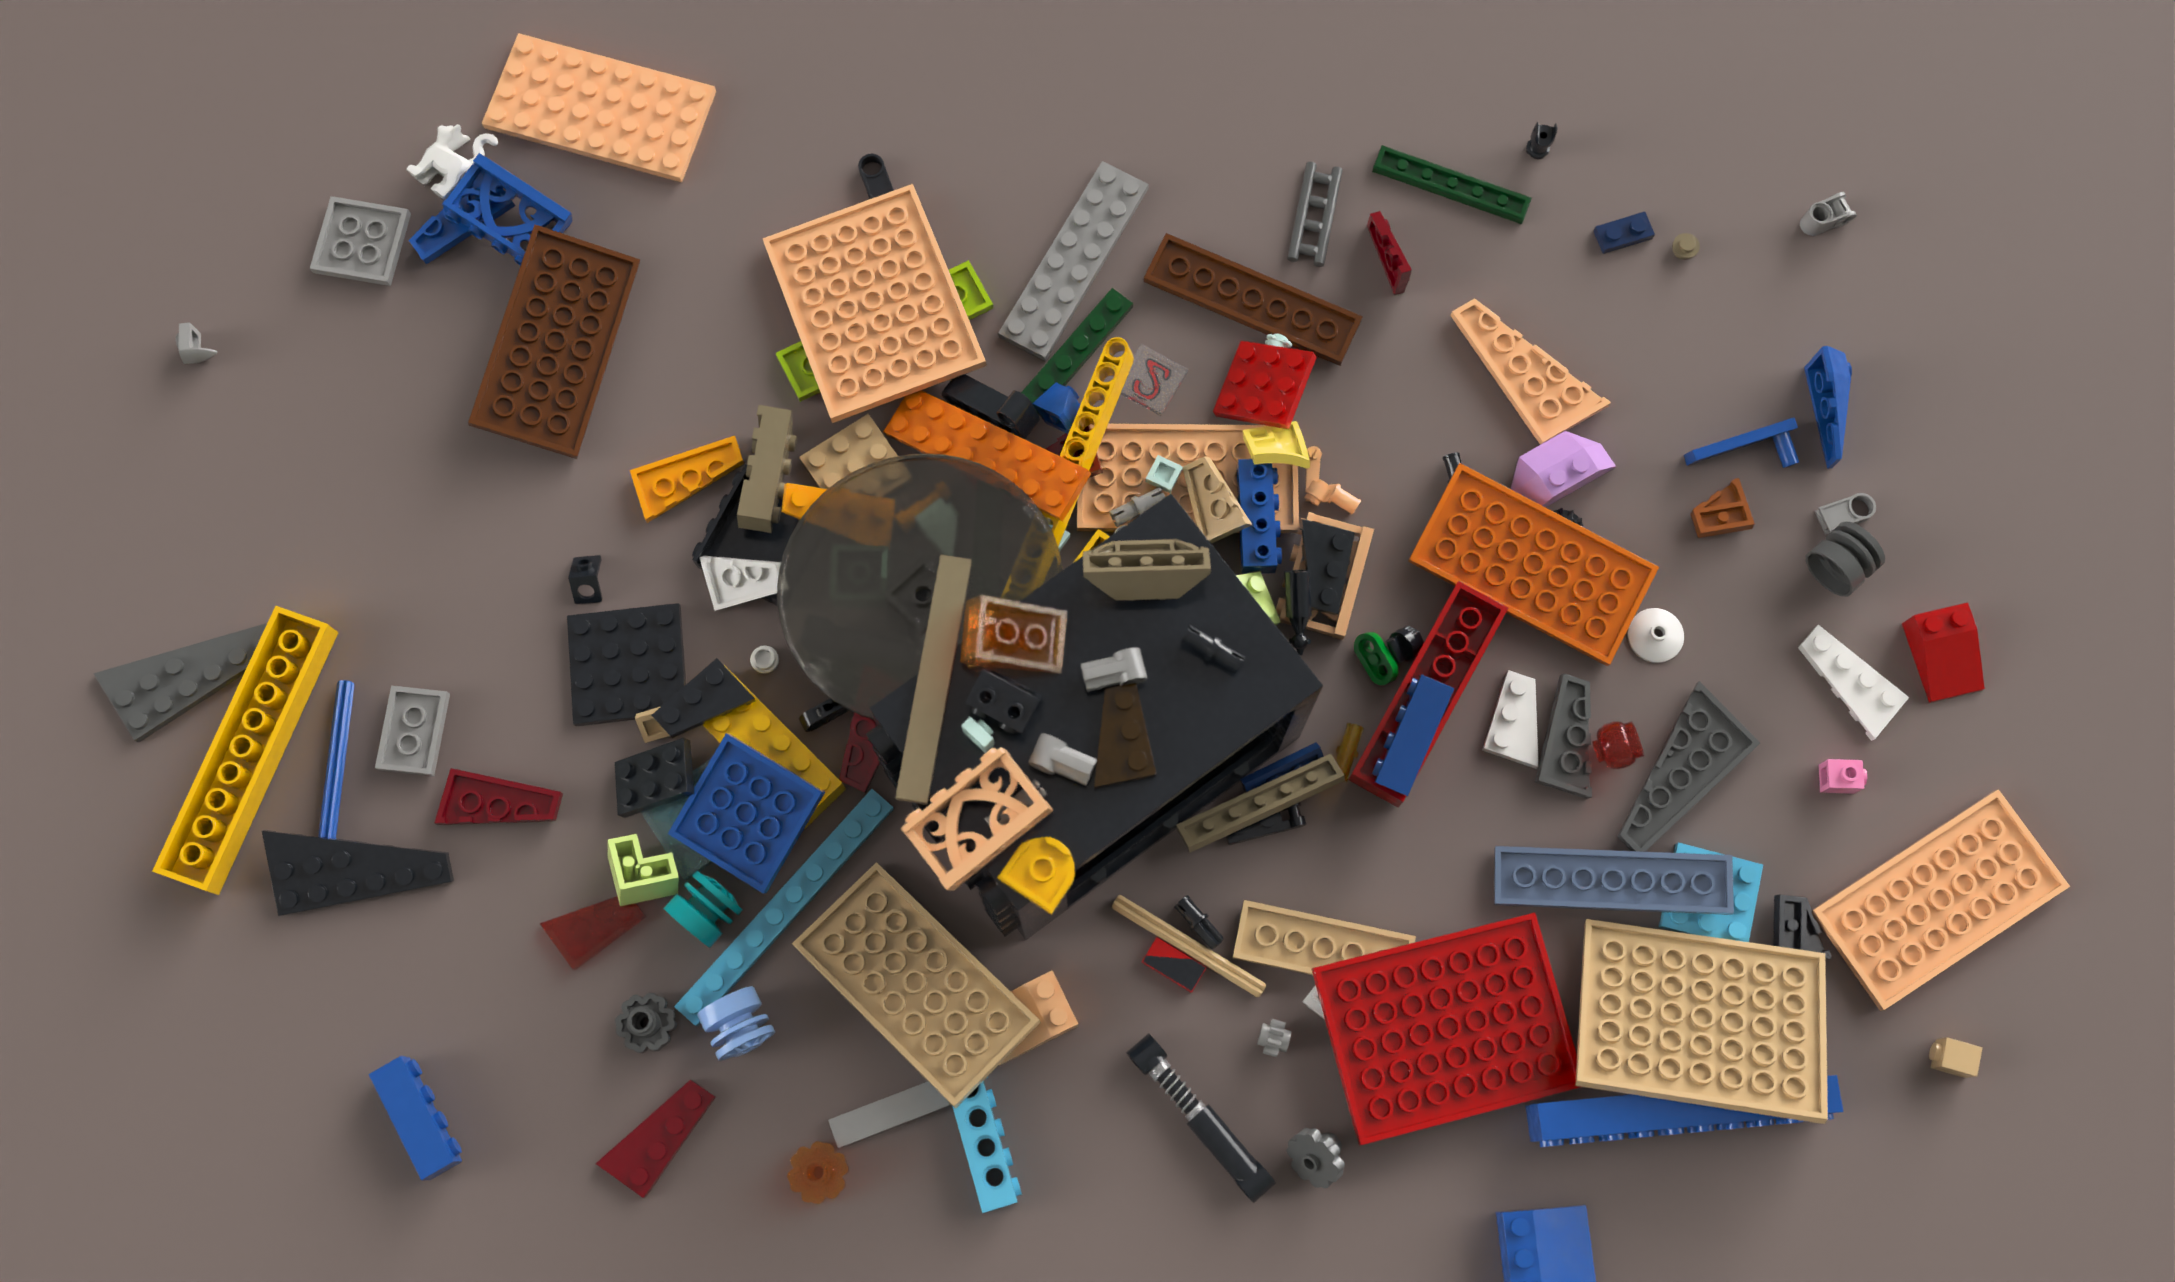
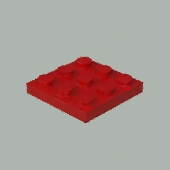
(1264, 384)

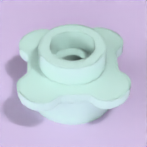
(1278, 340)

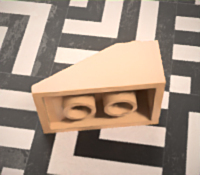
(1048, 1003)

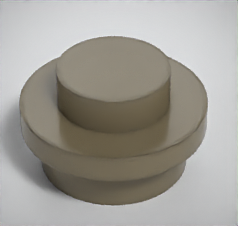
(1685, 246)

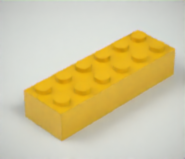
(768, 735)

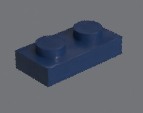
(1624, 232)

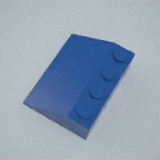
(1546, 1245)

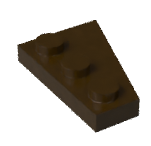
(1123, 740)

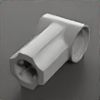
(1122, 669)
(1054, 756)

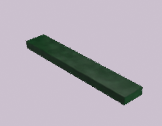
(1451, 184)

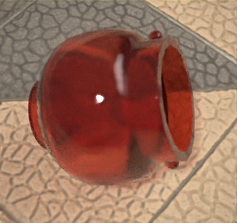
(1618, 744)

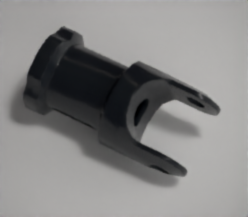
(1541, 140)

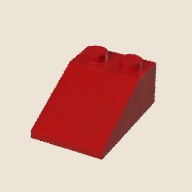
(1946, 651)

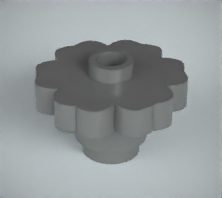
(657, 1031)
(1316, 1157)

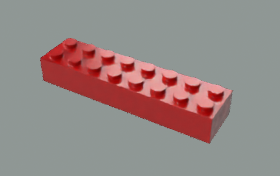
(1446, 656)

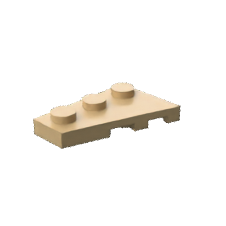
(1212, 501)

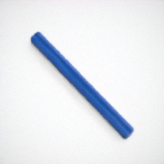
(336, 759)

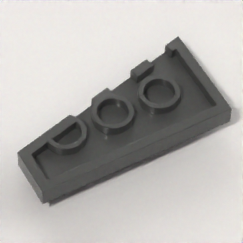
(1565, 750)

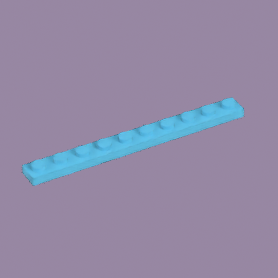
(785, 905)

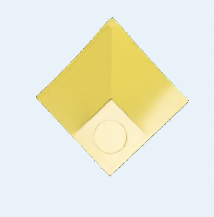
(1277, 445)

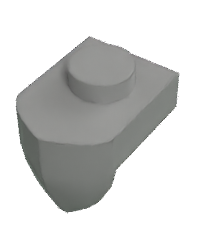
(189, 345)

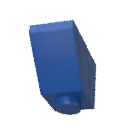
(1058, 407)

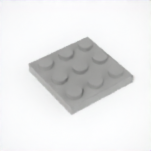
(360, 241)

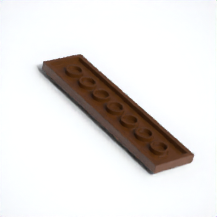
(1252, 298)

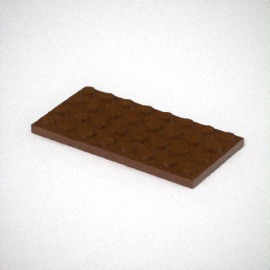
(554, 342)

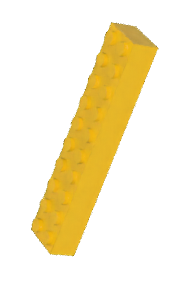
(246, 751)

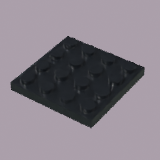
(624, 662)

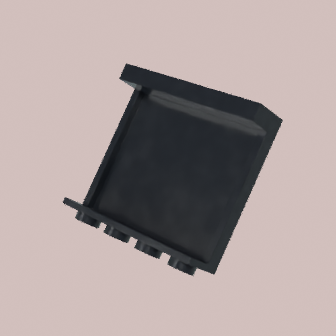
(729, 541)

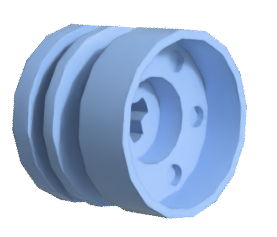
(736, 1023)

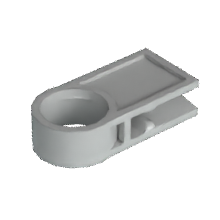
(1841, 511)

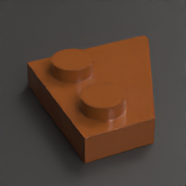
(1723, 512)

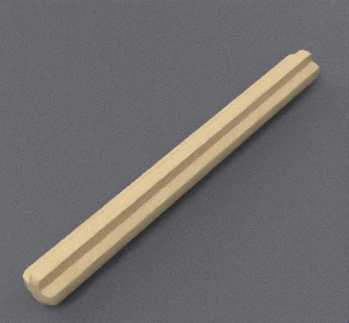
(1189, 946)

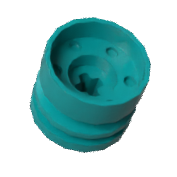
(703, 908)

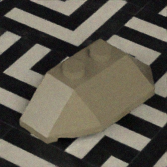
(1146, 568)

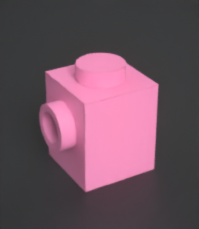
(1842, 776)

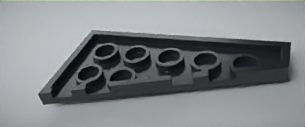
(333, 871)

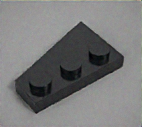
(1327, 558)

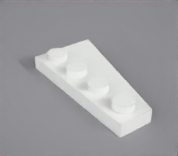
(1862, 689)

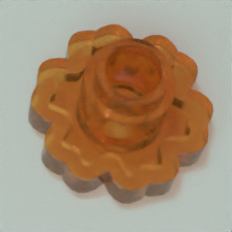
(803, 1178)

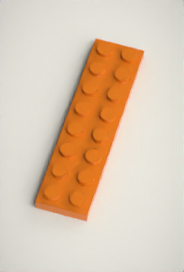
(944, 429)

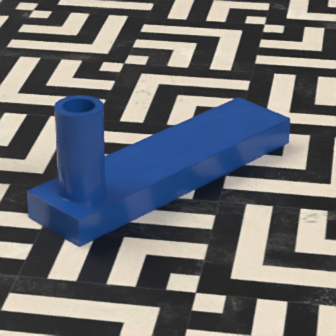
(1777, 431)

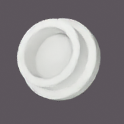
(764, 659)

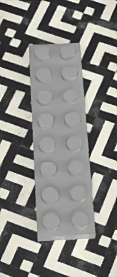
(1073, 261)

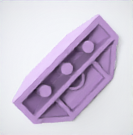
(1559, 468)

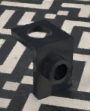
(585, 572)

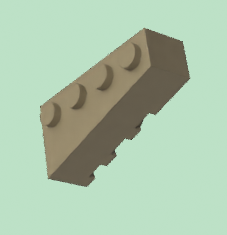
(766, 469)

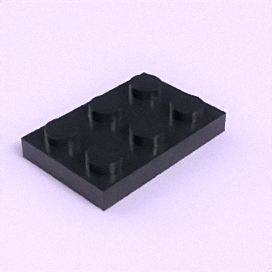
(654, 777)

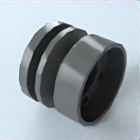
(1845, 558)

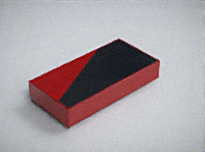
(1174, 964)

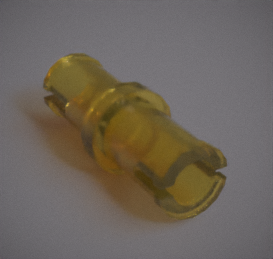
(1348, 749)

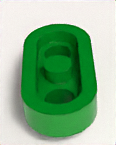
(1375, 659)

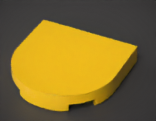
(1040, 872)

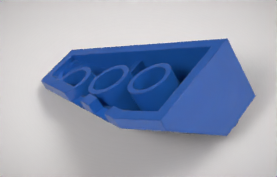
(1829, 389)

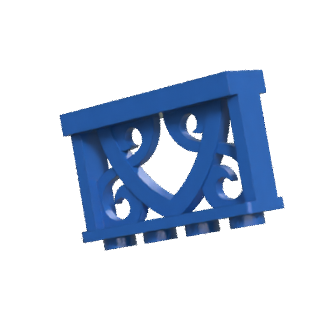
(496, 177)

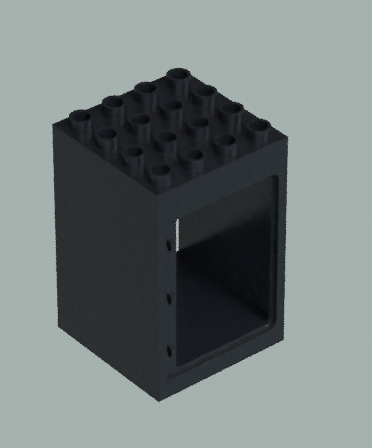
(1198, 716)

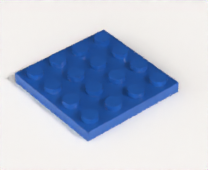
(746, 813)

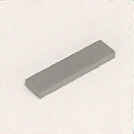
(886, 1114)

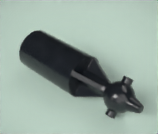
(1298, 606)

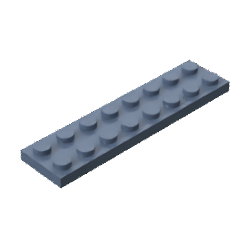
(1613, 880)

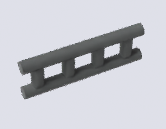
(1323, 227)

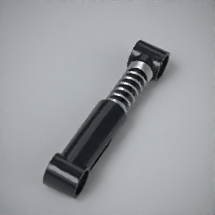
(1203, 1121)

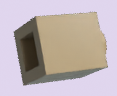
(1955, 1057)

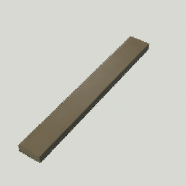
(933, 680)

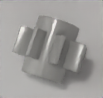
(1274, 1037)

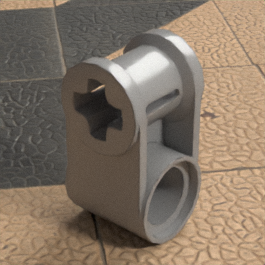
(1831, 214)

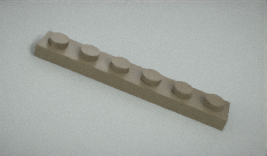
(1260, 803)

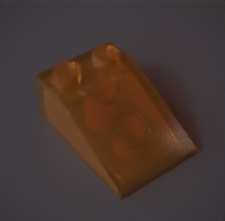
(1013, 635)

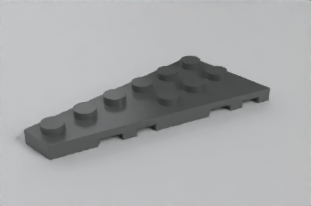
(171, 683)
(1695, 758)

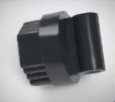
(1404, 643)

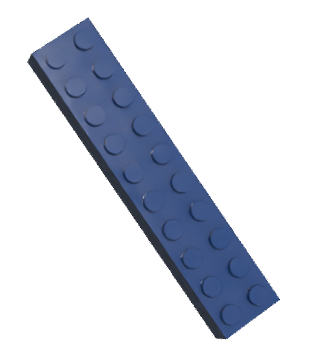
(1642, 1115)

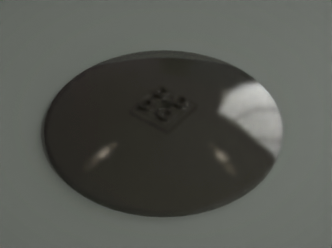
(878, 542)

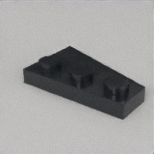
(702, 699)

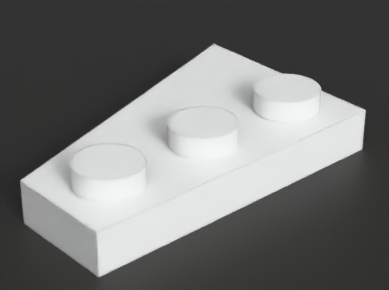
(738, 580)
(1514, 722)

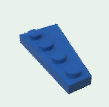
(441, 234)

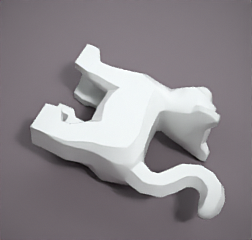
(442, 160)

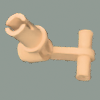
(1321, 492)

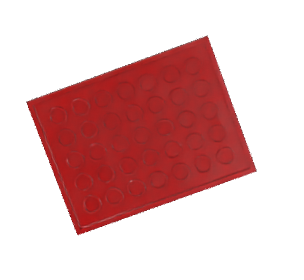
(1447, 1028)

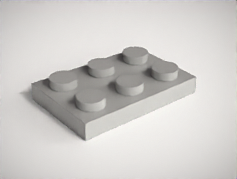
(412, 730)

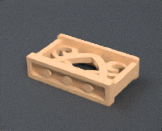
(1354, 572)
(968, 863)

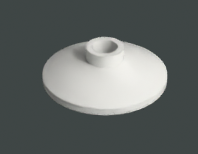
(1647, 644)

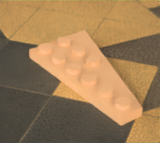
(1530, 378)

